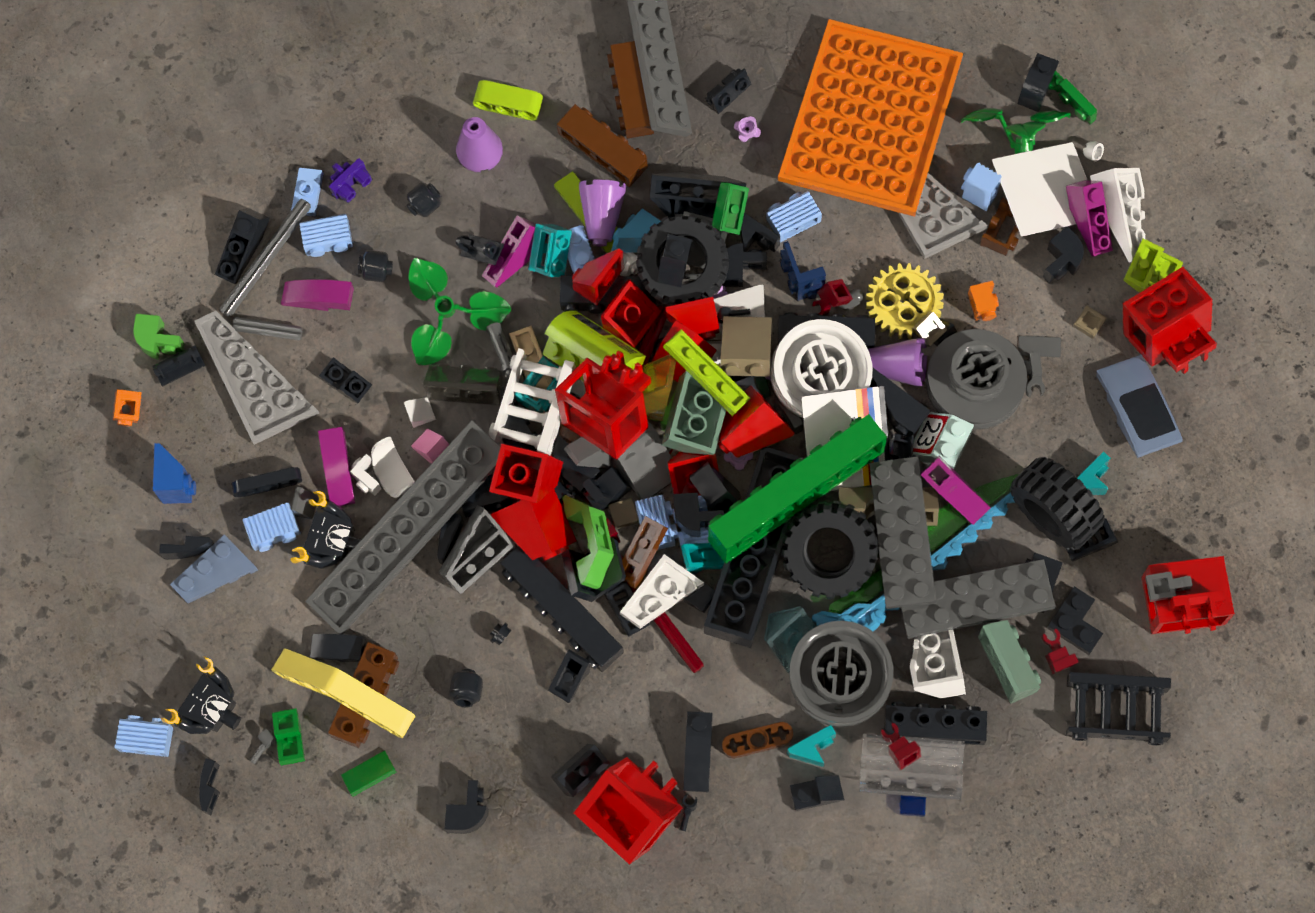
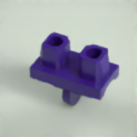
(346, 176)

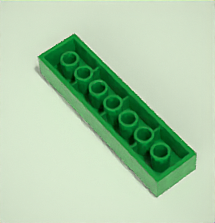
(796, 488)

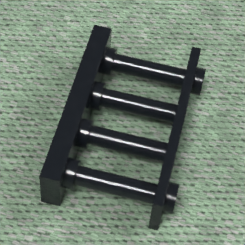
(1106, 685)

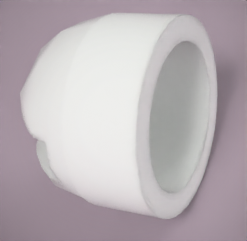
(1093, 150)

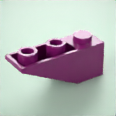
(1090, 214)
(955, 490)

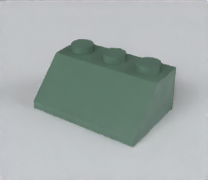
(693, 419)
(1009, 660)

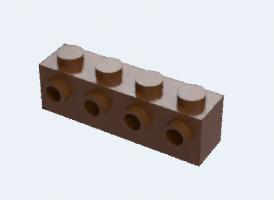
(630, 90)
(602, 145)
(373, 671)

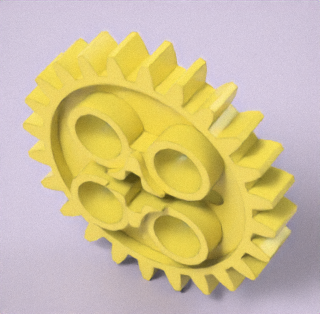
(917, 284)

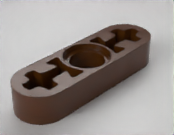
(777, 742)

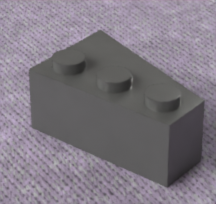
(475, 550)

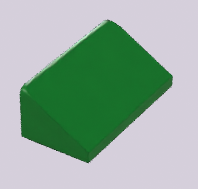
(730, 208)
(368, 773)

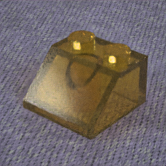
(658, 392)

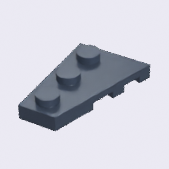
(216, 567)

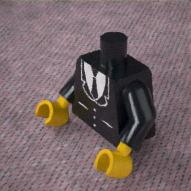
(328, 536)
(207, 704)

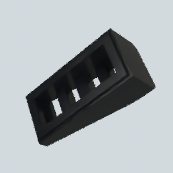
(448, 536)
(1111, 540)
(624, 587)

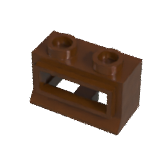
(988, 239)

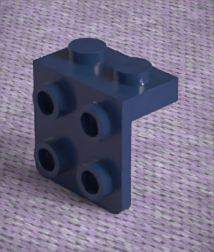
(802, 284)

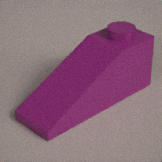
(515, 252)

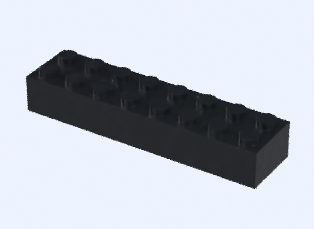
(740, 618)

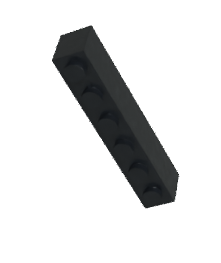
(563, 609)

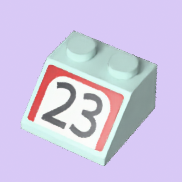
(942, 436)

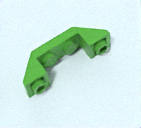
(595, 565)

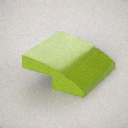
(1149, 266)

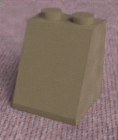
(746, 346)

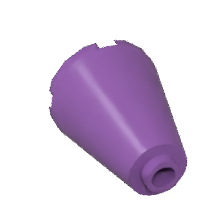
(478, 146)
(601, 209)
(901, 361)

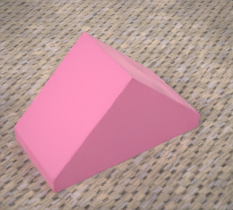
(430, 445)

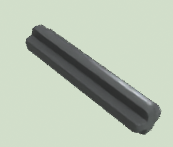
(267, 328)

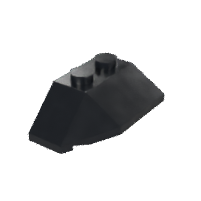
(687, 192)

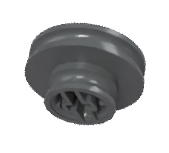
(974, 398)
(862, 654)

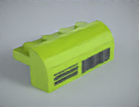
(577, 338)

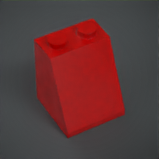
(752, 426)
(525, 474)
(537, 527)

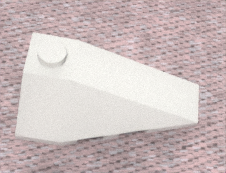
(1123, 197)
(937, 665)

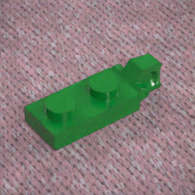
(1070, 95)

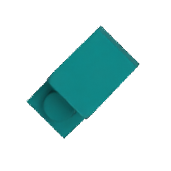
(1096, 468)
(701, 557)
(806, 749)

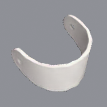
(390, 468)

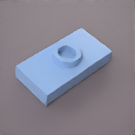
(308, 188)

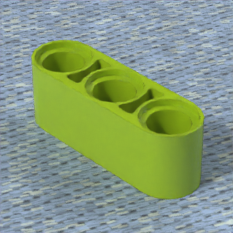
(507, 100)

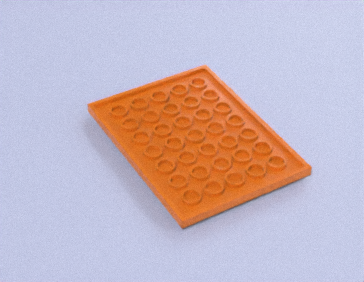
(871, 117)

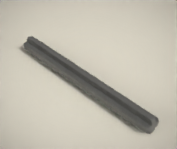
(265, 257)

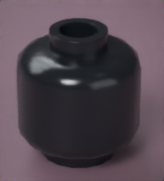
(423, 199)
(374, 266)
(466, 688)

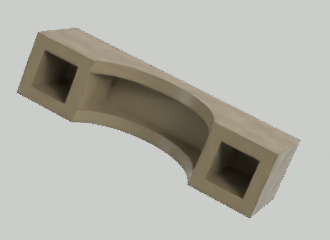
(863, 501)

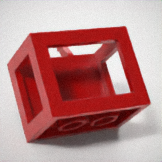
(1175, 321)
(611, 409)
(1202, 606)
(629, 808)

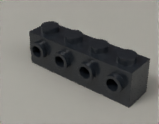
(938, 723)

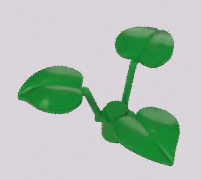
(1026, 131)
(431, 343)

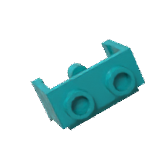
(555, 250)
(532, 380)

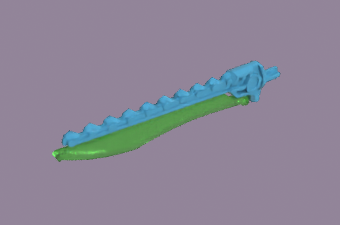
(949, 522)

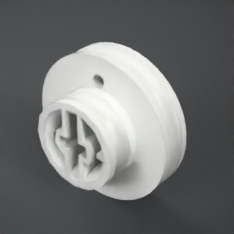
(823, 347)

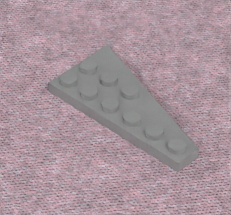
(940, 220)
(256, 388)

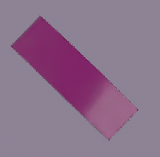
(318, 294)
(337, 466)

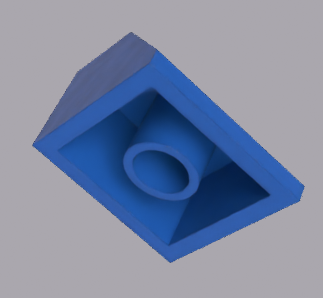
(171, 479)

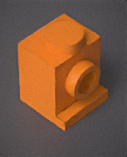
(983, 301)
(126, 398)

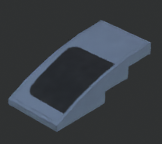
(1139, 406)

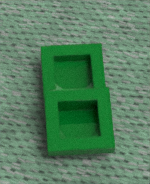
(288, 737)

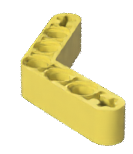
(345, 690)

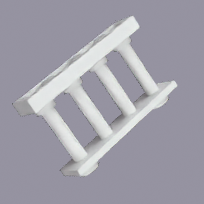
(550, 420)

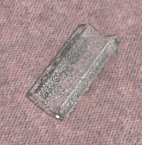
(933, 775)

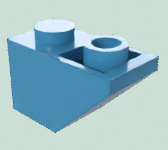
(630, 235)

